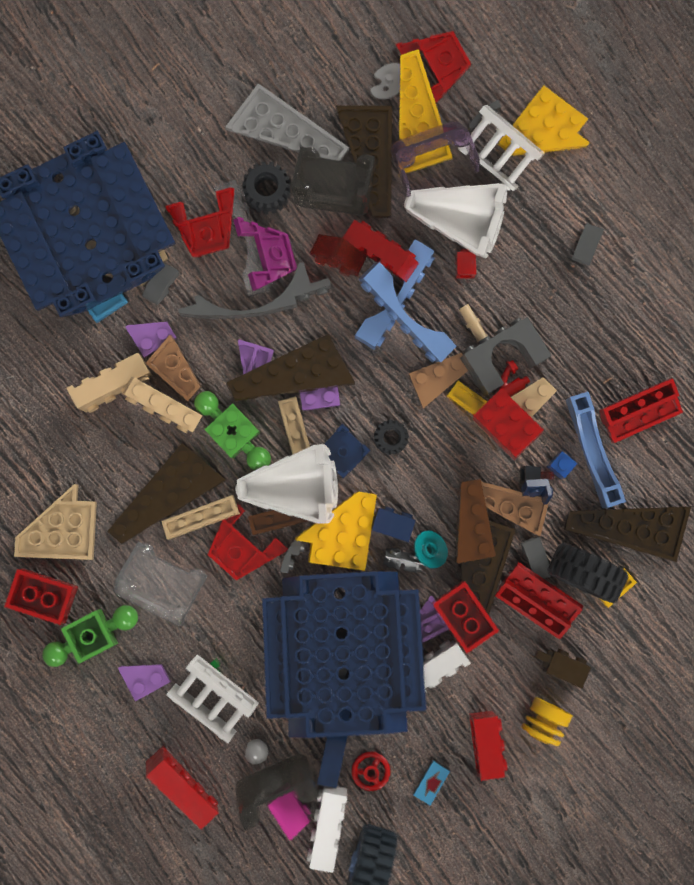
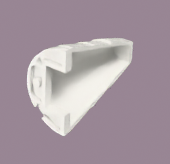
(462, 213)
(295, 485)

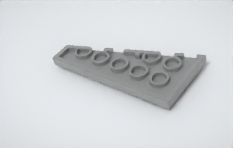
(277, 123)

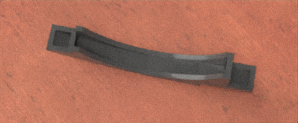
(299, 288)

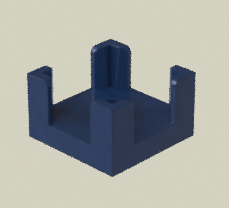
(345, 451)

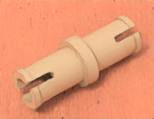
(472, 322)

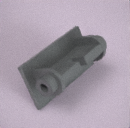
(394, 558)

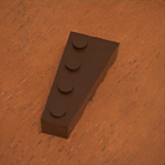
(473, 526)

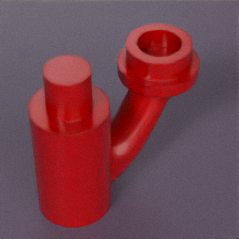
(516, 385)

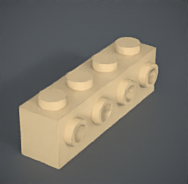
(162, 404)

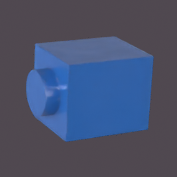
(561, 465)

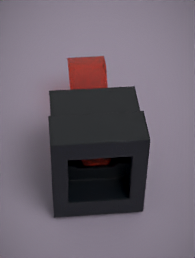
(534, 473)

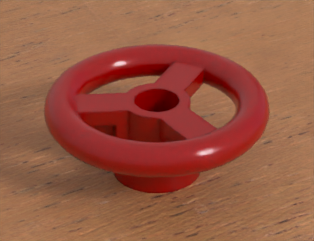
(370, 778)

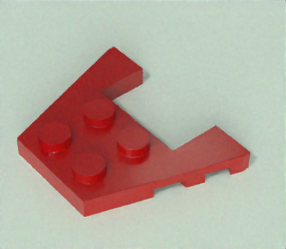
(443, 56)
(208, 232)
(237, 553)

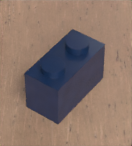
(393, 524)

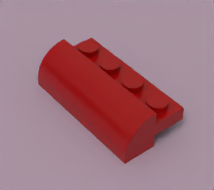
(641, 410)
(539, 600)

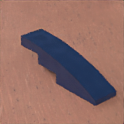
(333, 757)

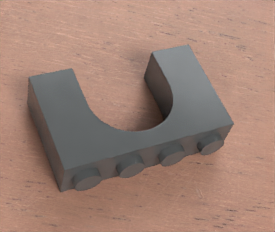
(520, 335)

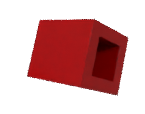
(465, 265)

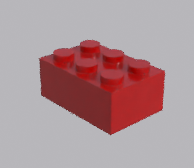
(508, 424)
(41, 596)
(465, 617)
(488, 745)

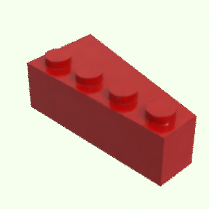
(381, 250)
(181, 788)

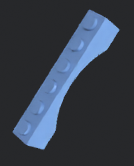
(380, 284)
(374, 327)
(586, 427)

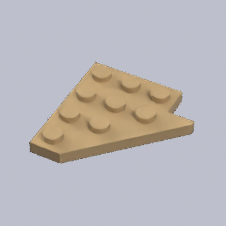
(61, 531)

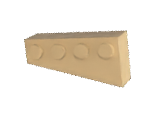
(108, 383)
(533, 397)

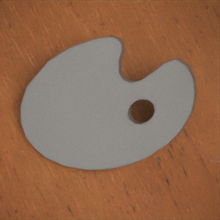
(390, 78)

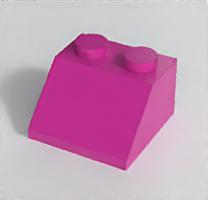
(290, 813)

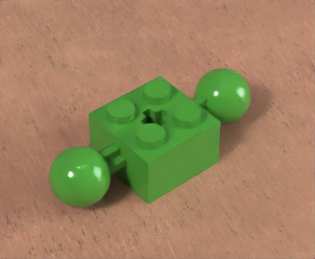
(207, 404)
(76, 634)

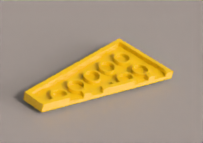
(418, 109)

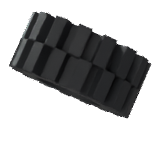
(395, 426)

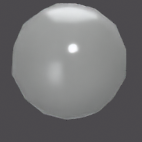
(256, 751)

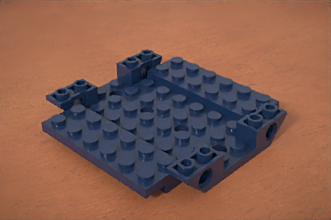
(52, 244)
(379, 652)

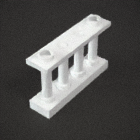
(518, 140)
(221, 685)

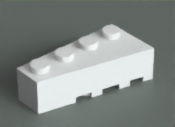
(443, 663)
(328, 828)

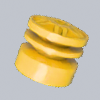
(546, 721)

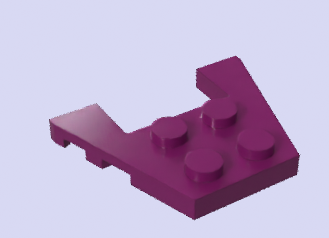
(273, 250)

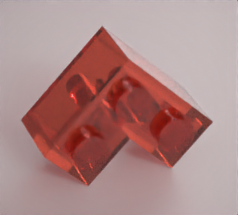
(338, 254)

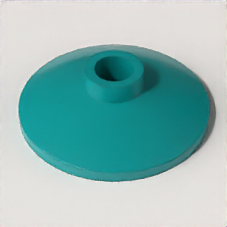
(436, 547)

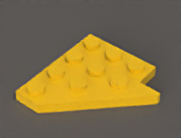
(549, 124)
(347, 536)

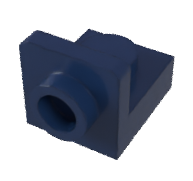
(538, 487)

